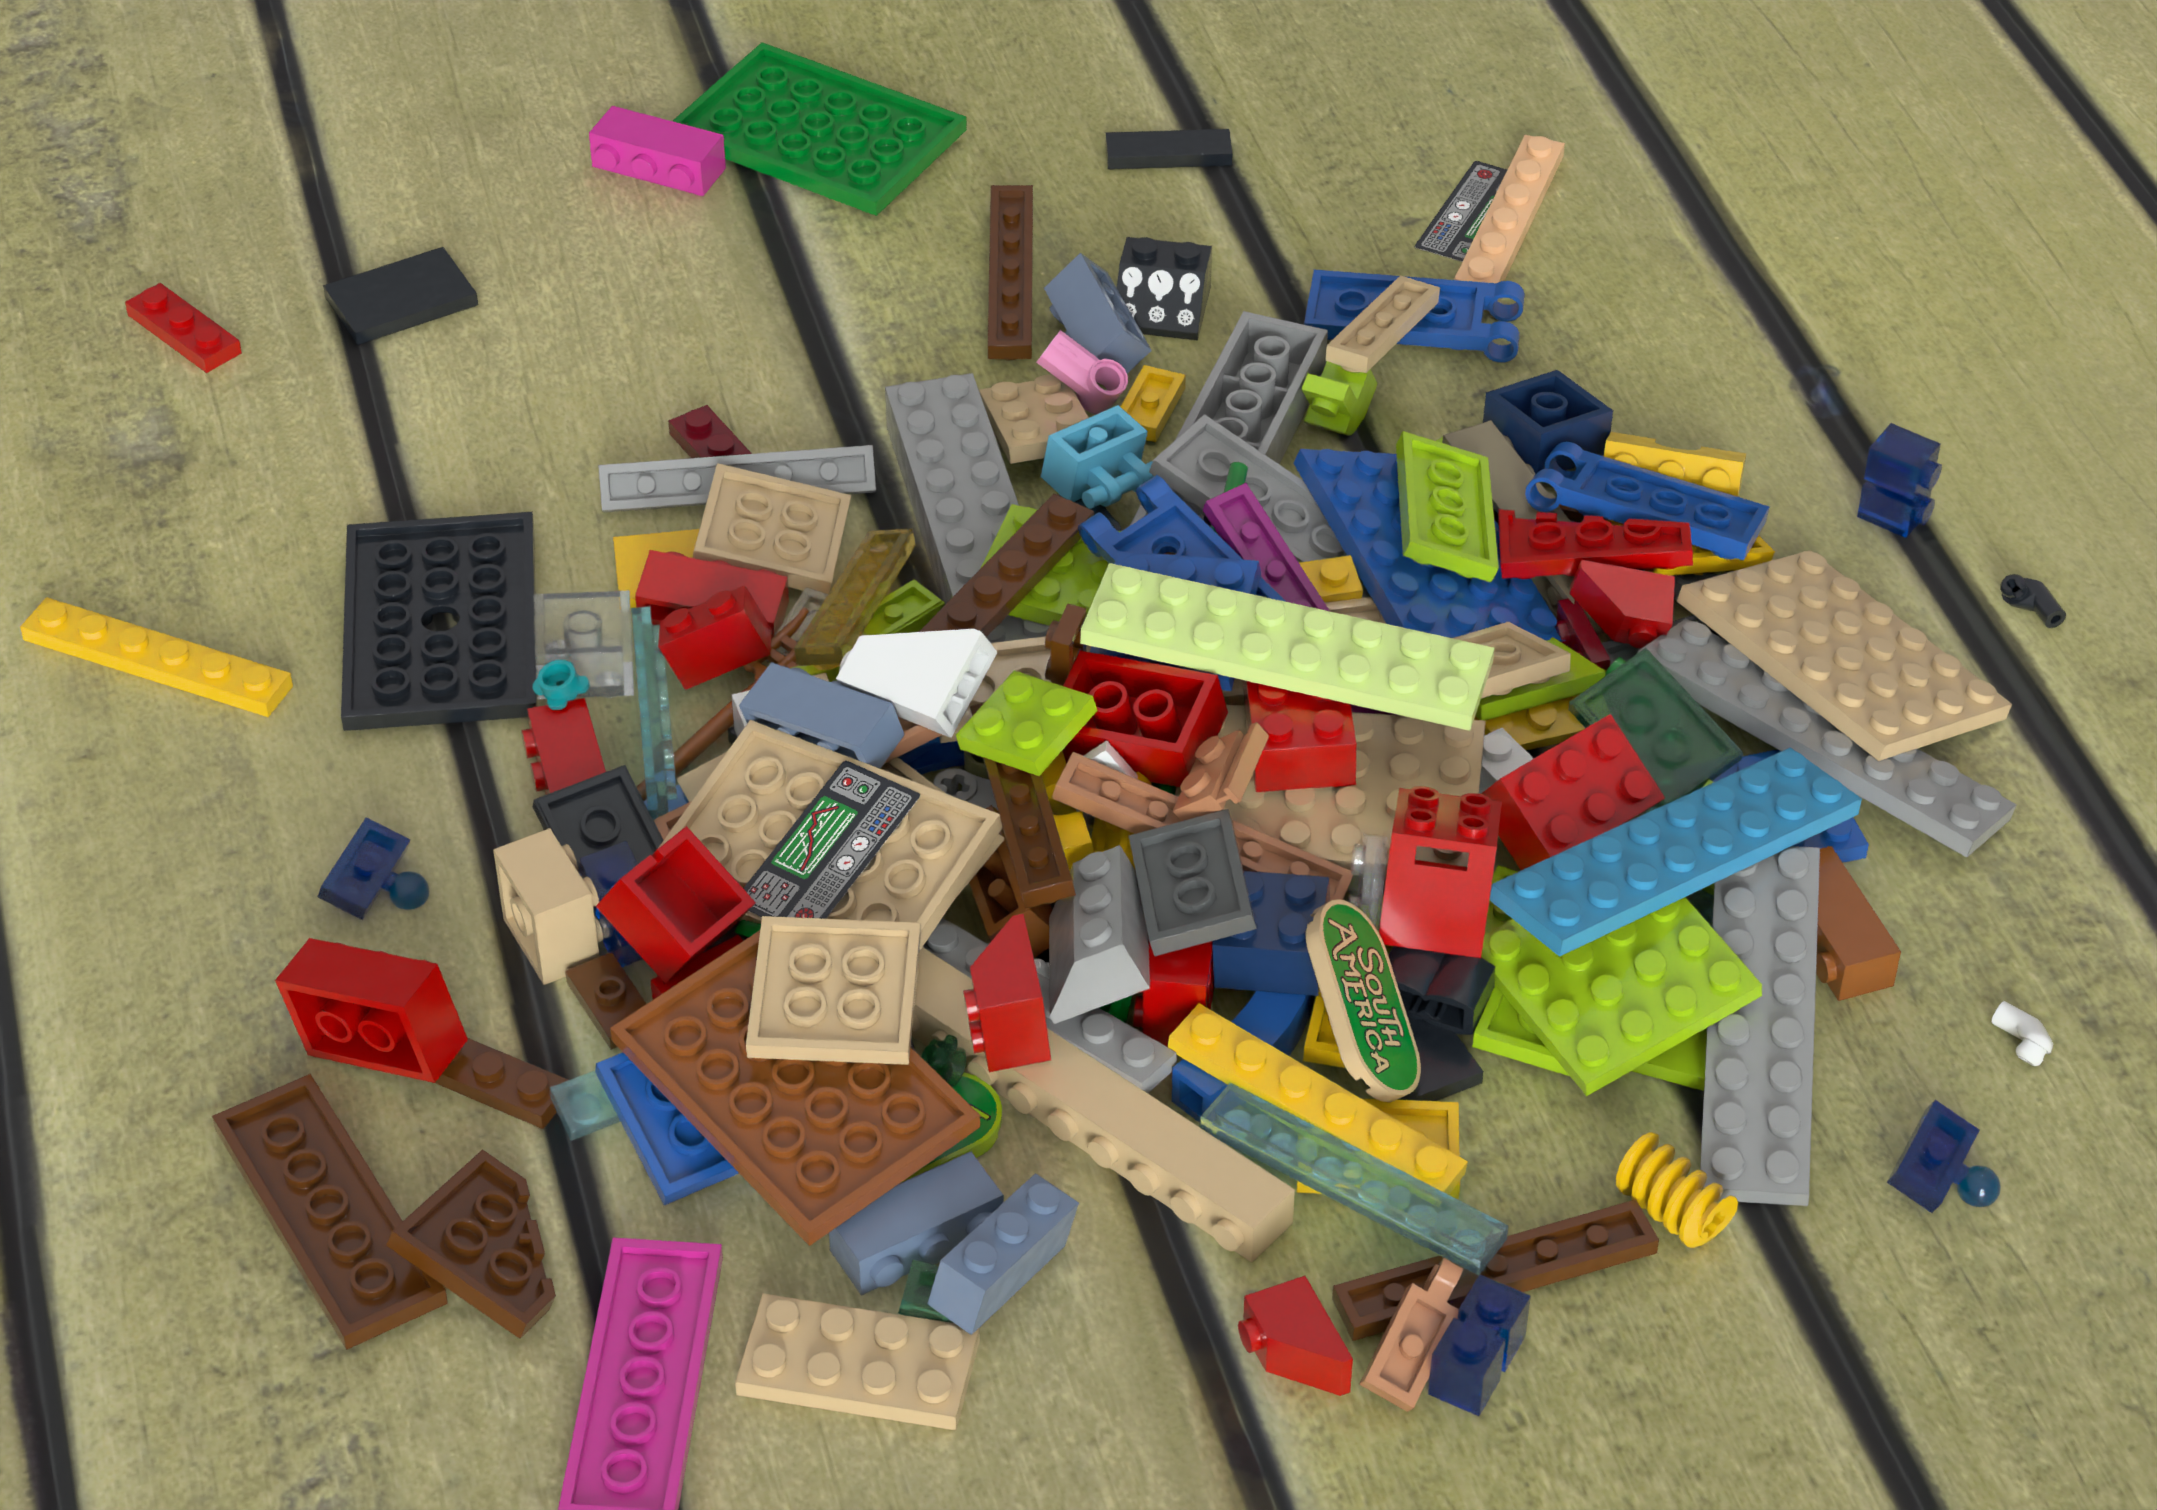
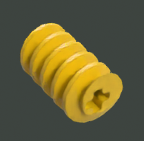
(1671, 1194)

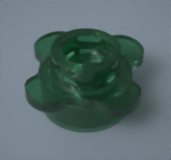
(946, 1059)

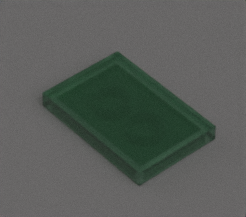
(1662, 724)

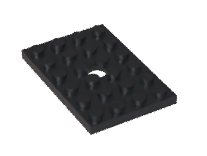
(423, 567)

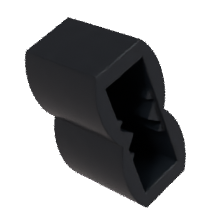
(1443, 987)

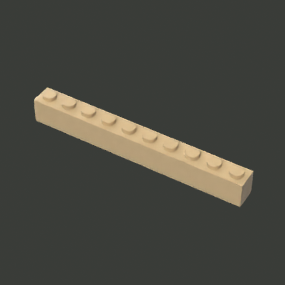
(1118, 1125)

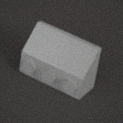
(1097, 937)

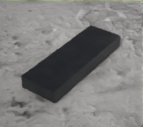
(1168, 149)

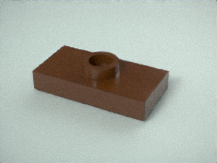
(604, 993)

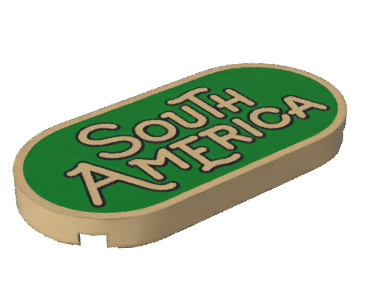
(1363, 1000)

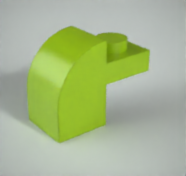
(1338, 398)

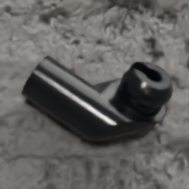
(2034, 597)

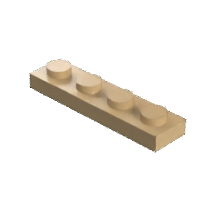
(1382, 324)

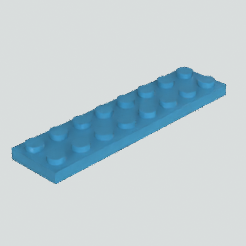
(1674, 851)

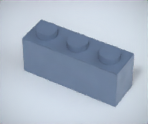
(1096, 314)
(824, 714)
(915, 1222)
(1002, 1253)

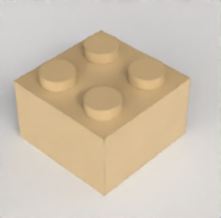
(548, 904)

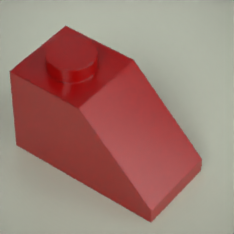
(1625, 602)
(1296, 1337)

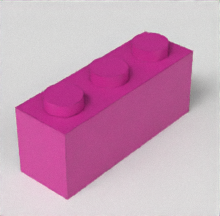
(657, 150)

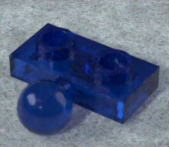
(368, 868)
(1936, 1159)

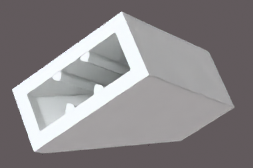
(921, 673)

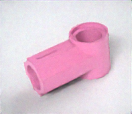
(1083, 371)

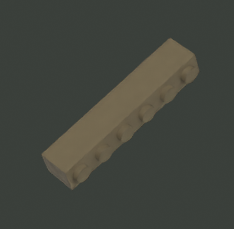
(1508, 486)

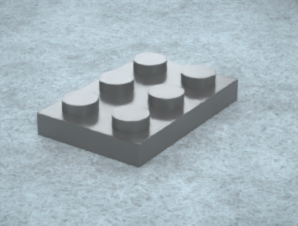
(1191, 882)

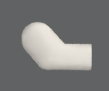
(2029, 1029)

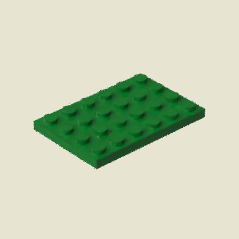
(823, 127)

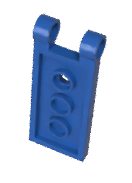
(1453, 323)
(1625, 491)
(1166, 528)

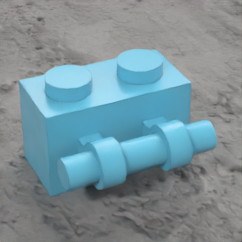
(1097, 458)

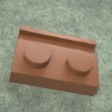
(1220, 772)

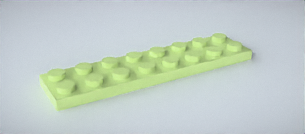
(1288, 646)

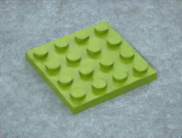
(1622, 993)

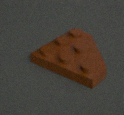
(482, 1244)

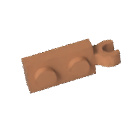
(1406, 1348)

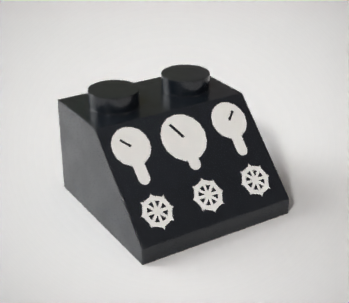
(1165, 285)

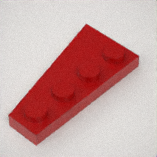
(1557, 547)

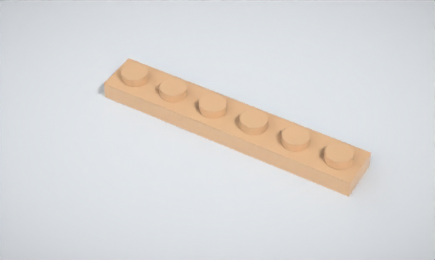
(1512, 210)

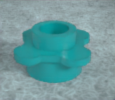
(559, 683)

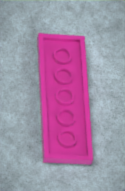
(643, 1376)

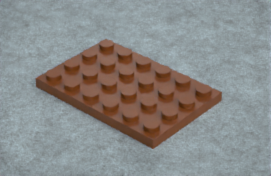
(799, 1131)

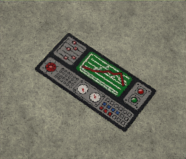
(1463, 212)
(829, 844)

